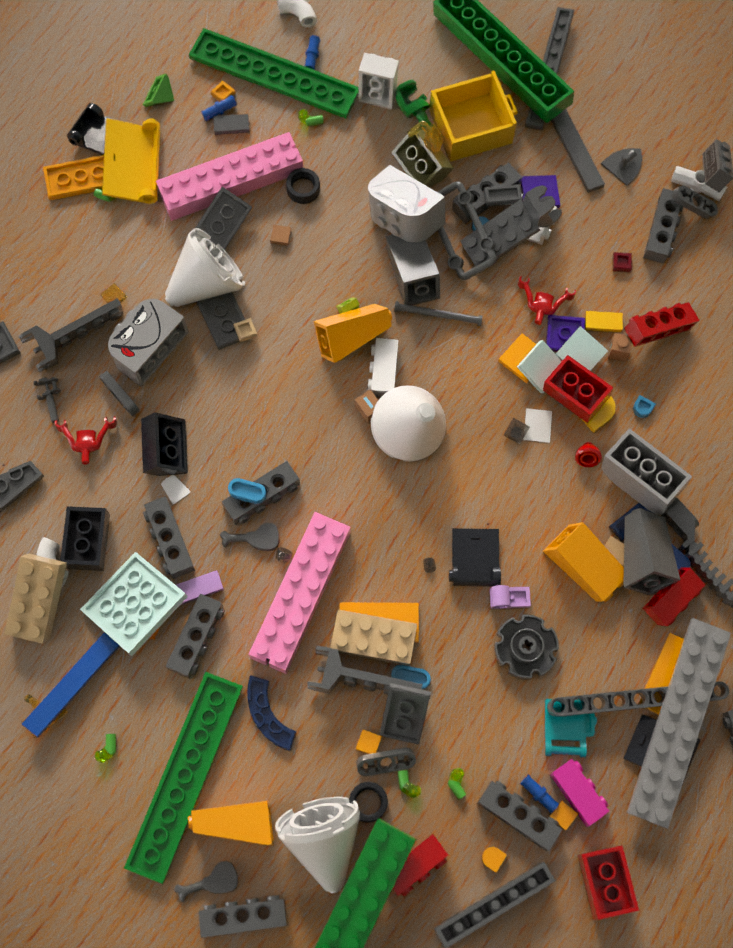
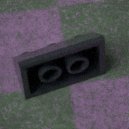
(164, 445)

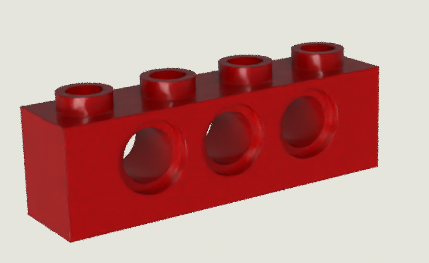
(661, 324)

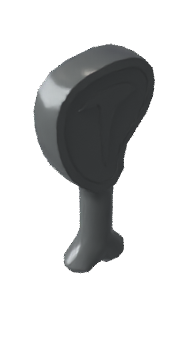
(264, 538)
(221, 881)

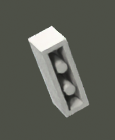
(383, 366)

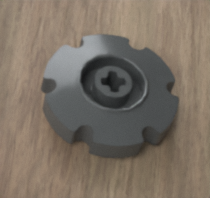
(542, 644)

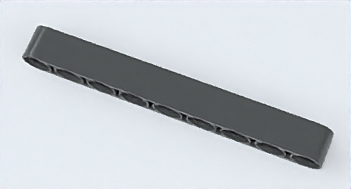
(627, 700)

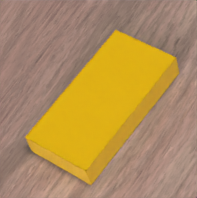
(603, 321)

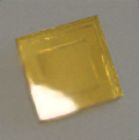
(113, 293)

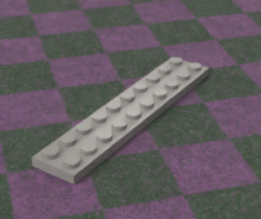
(679, 723)

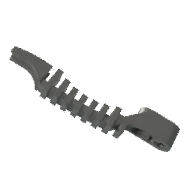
(684, 525)

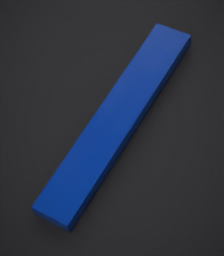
(70, 685)

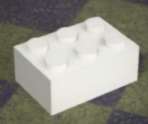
(378, 80)

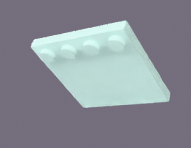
(133, 603)

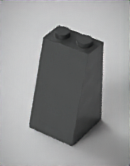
(414, 270)
(648, 553)

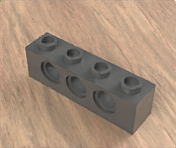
(504, 174)
(654, 249)
(281, 473)
(182, 564)
(203, 606)
(544, 839)
(210, 927)

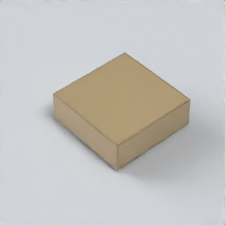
(245, 330)

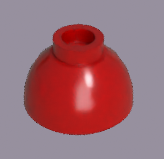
(588, 455)

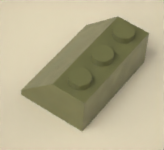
(420, 162)

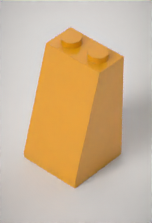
(350, 330)
(586, 561)
(236, 822)

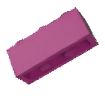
(580, 792)

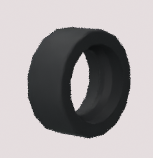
(303, 173)
(381, 793)

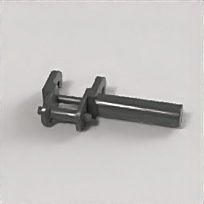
(48, 395)

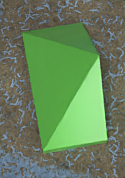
(159, 92)

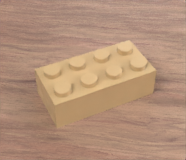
(35, 598)
(374, 637)

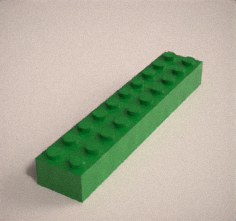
(506, 55)

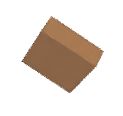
(280, 235)

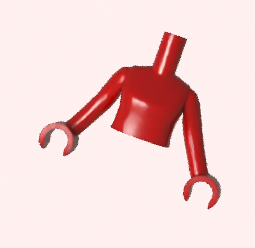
(543, 301)
(86, 439)

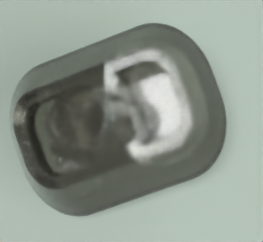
(429, 564)

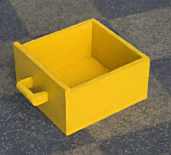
(473, 116)

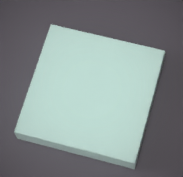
(583, 349)
(539, 364)

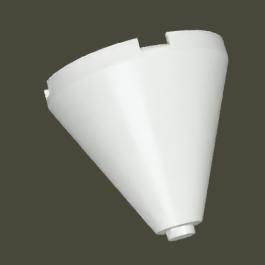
(202, 271)
(408, 423)
(322, 838)

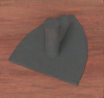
(624, 164)

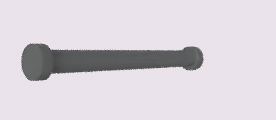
(438, 313)

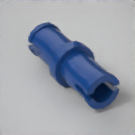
(312, 52)
(219, 108)
(539, 793)

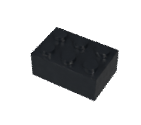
(85, 538)

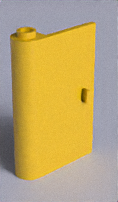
(136, 160)

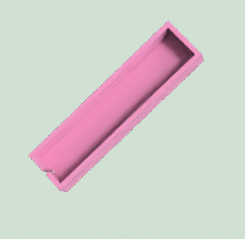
(236, 172)
(300, 593)

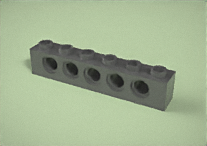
(494, 904)

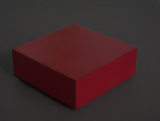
(622, 262)

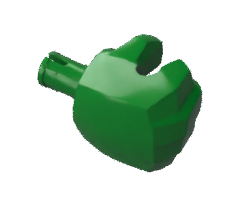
(412, 108)

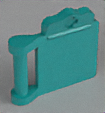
(568, 729)

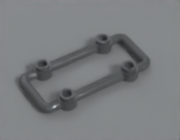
(486, 243)

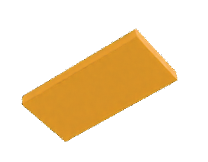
(74, 177)
(398, 611)
(664, 668)

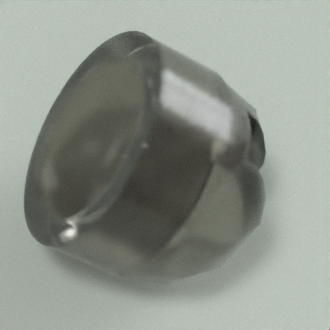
(284, 554)

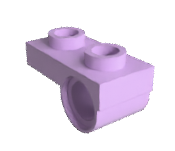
(509, 597)

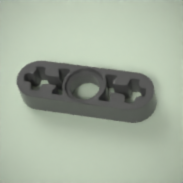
(684, 197)
(119, 393)
(401, 765)

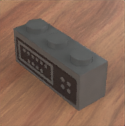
(717, 165)

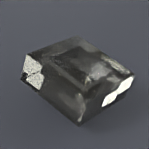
(516, 431)

